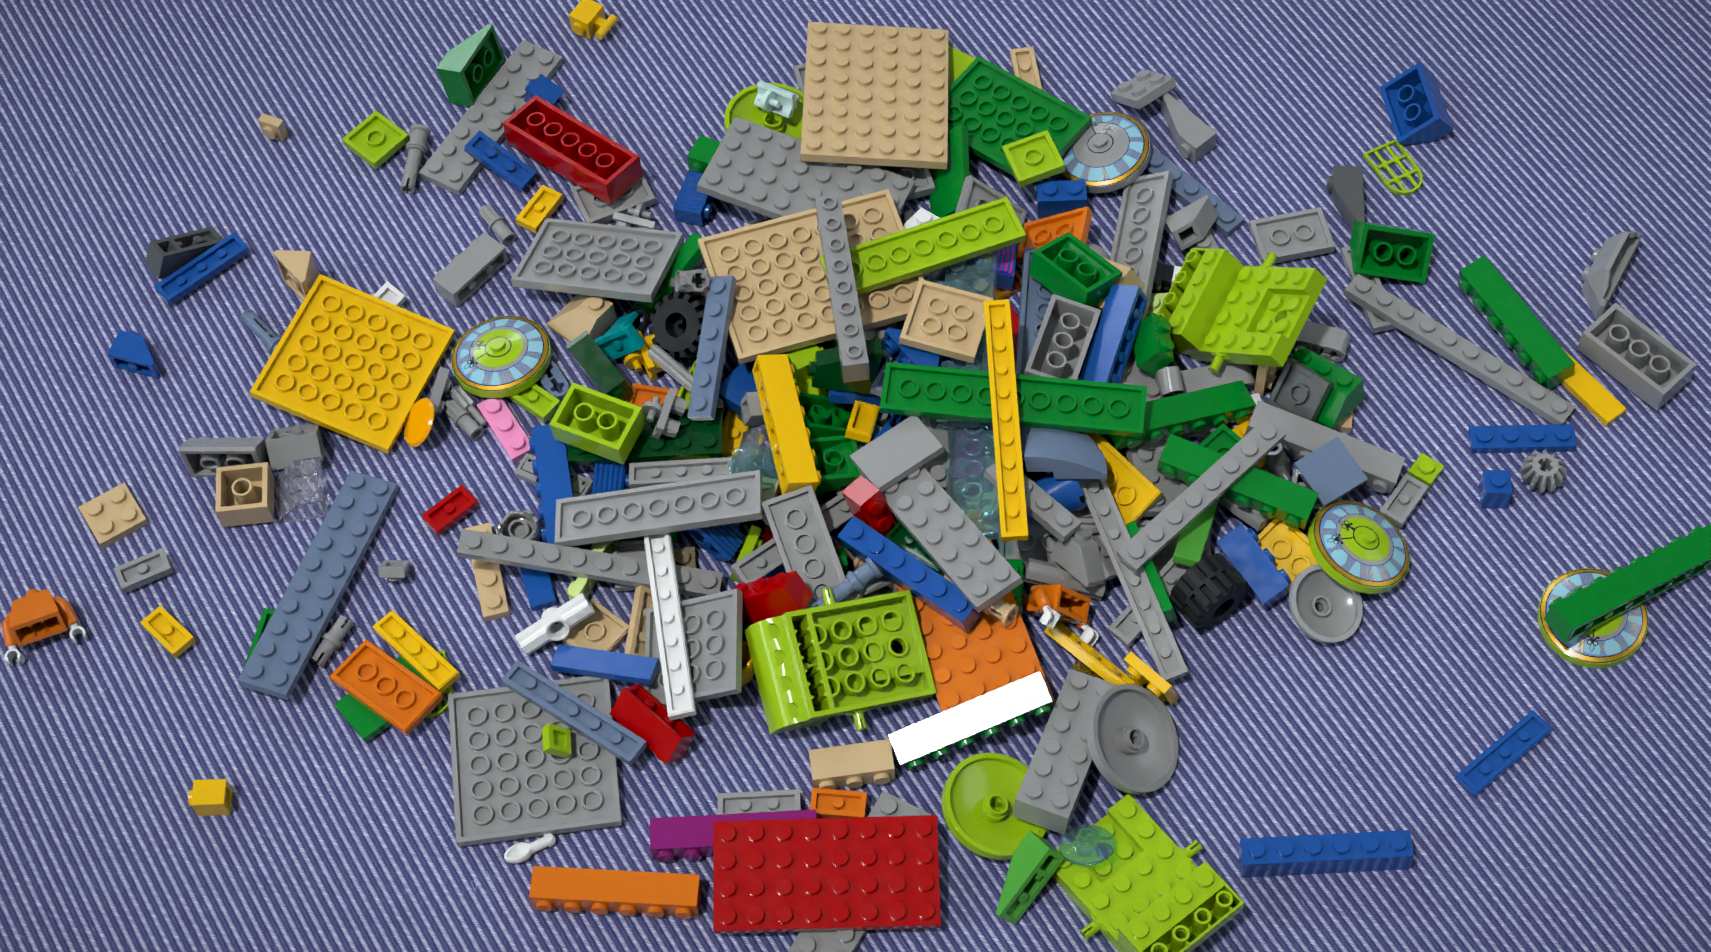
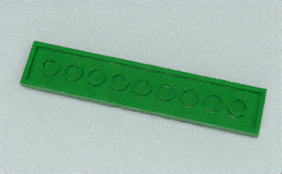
(1041, 400)

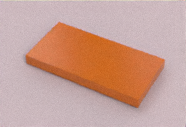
(386, 687)

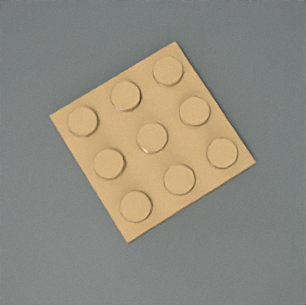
(945, 321)

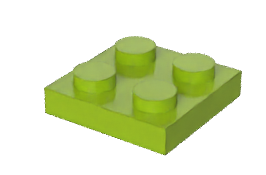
(375, 139)
(1033, 158)

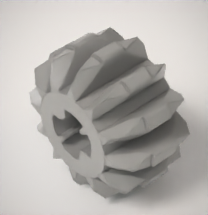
(1543, 471)

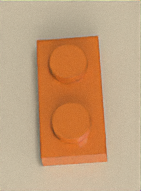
(838, 803)

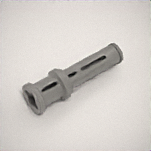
(416, 150)

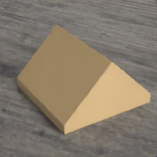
(297, 270)

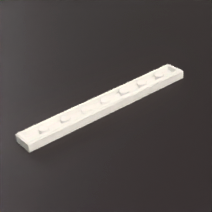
(670, 626)

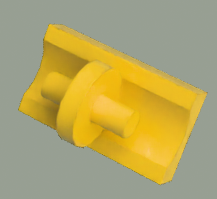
(637, 359)

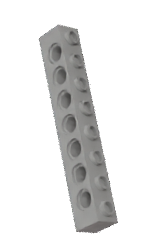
(842, 288)

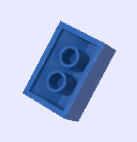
(1416, 106)

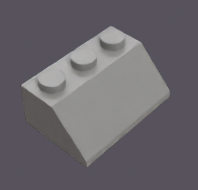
(206, 453)

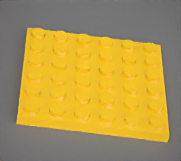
(352, 363)

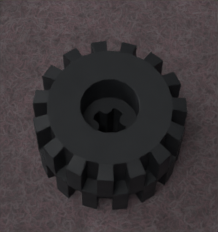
(678, 324)
(1209, 591)

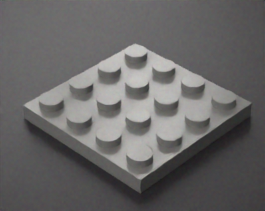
(713, 645)

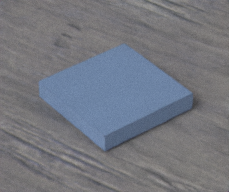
(1330, 471)

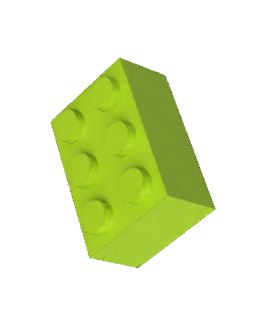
(597, 423)

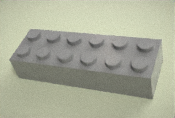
(1061, 758)

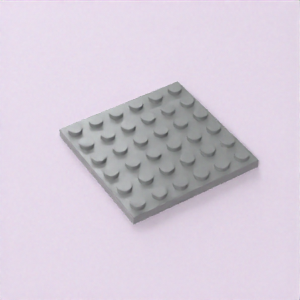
(507, 782)

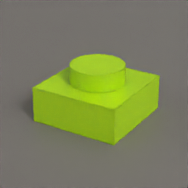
(1426, 470)
(556, 740)

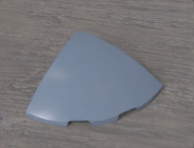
(1065, 454)

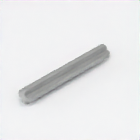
(674, 369)

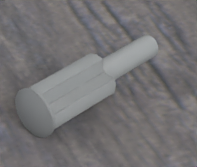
(467, 403)

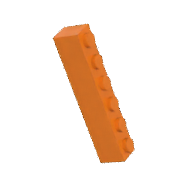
(615, 891)

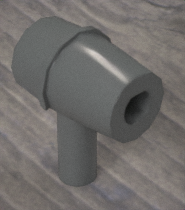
(1278, 462)

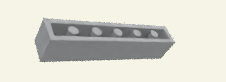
(1305, 436)

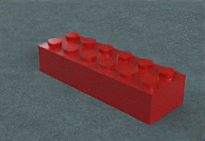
(573, 149)

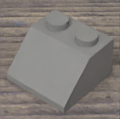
(293, 444)

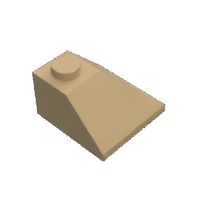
(583, 314)

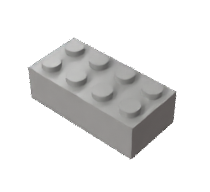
(1062, 339)
(1636, 356)

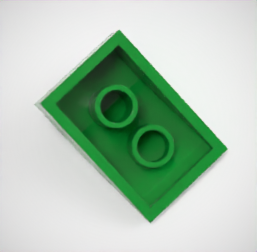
(471, 66)
(823, 417)
(834, 462)

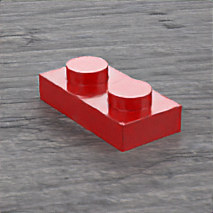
(449, 510)

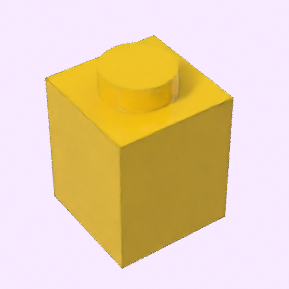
(211, 797)

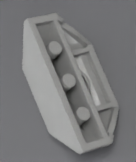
(1608, 269)

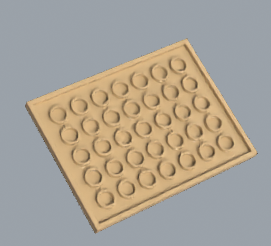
(875, 96)
(782, 287)

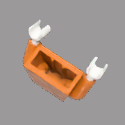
(1061, 604)
(36, 618)

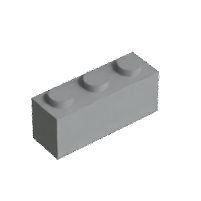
(470, 269)

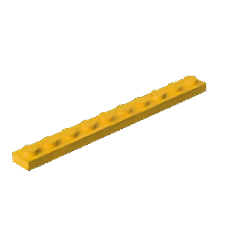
(1005, 421)

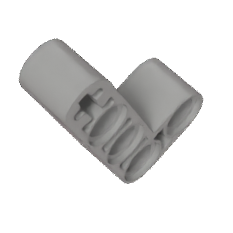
(1323, 340)
(1175, 382)

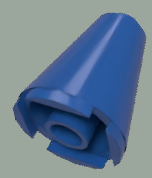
(1063, 491)

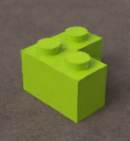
(800, 360)

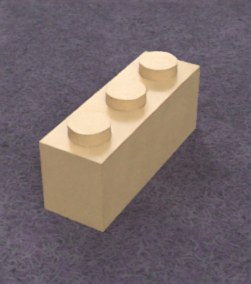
(852, 765)

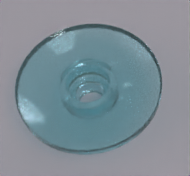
(743, 459)
(1087, 845)

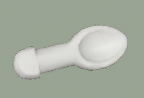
(522, 851)

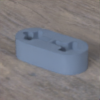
(556, 379)

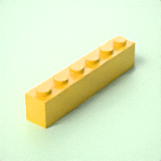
(785, 423)

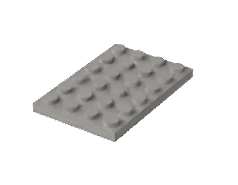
(598, 260)

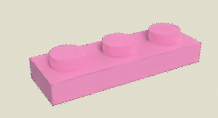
(505, 428)

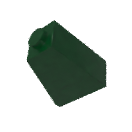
(598, 367)
(827, 370)

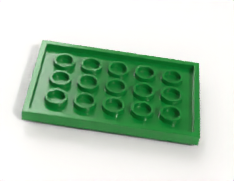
(1007, 109)

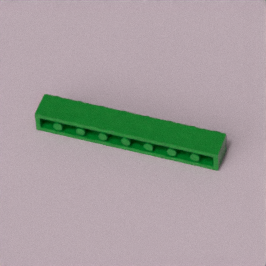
(1630, 585)

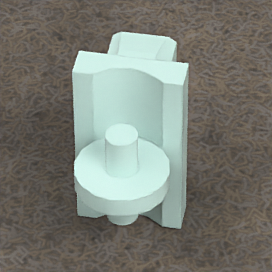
(776, 99)

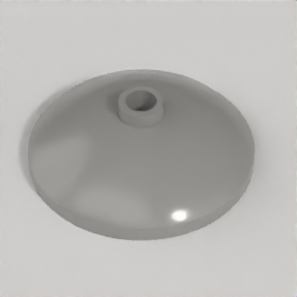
(1338, 606)

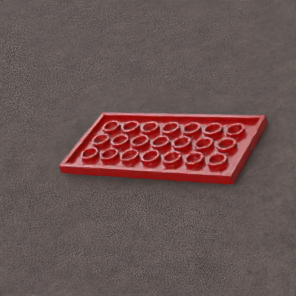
(826, 874)

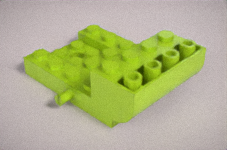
(1238, 311)
(839, 660)
(1148, 889)

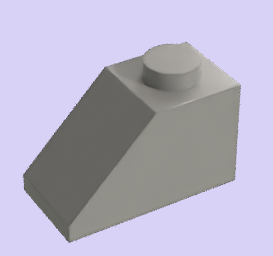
(1081, 558)

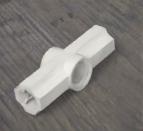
(567, 615)

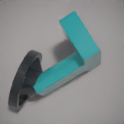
(623, 335)

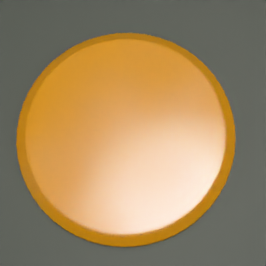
(419, 422)

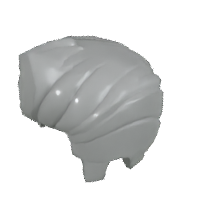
(520, 525)

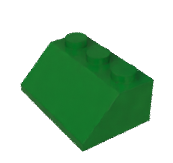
(1390, 251)
(1073, 270)
(1345, 393)

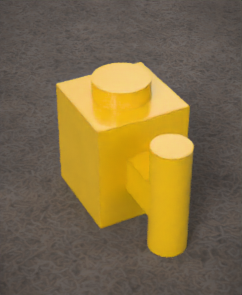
(590, 20)

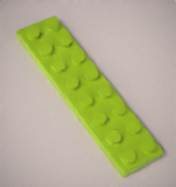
(934, 245)

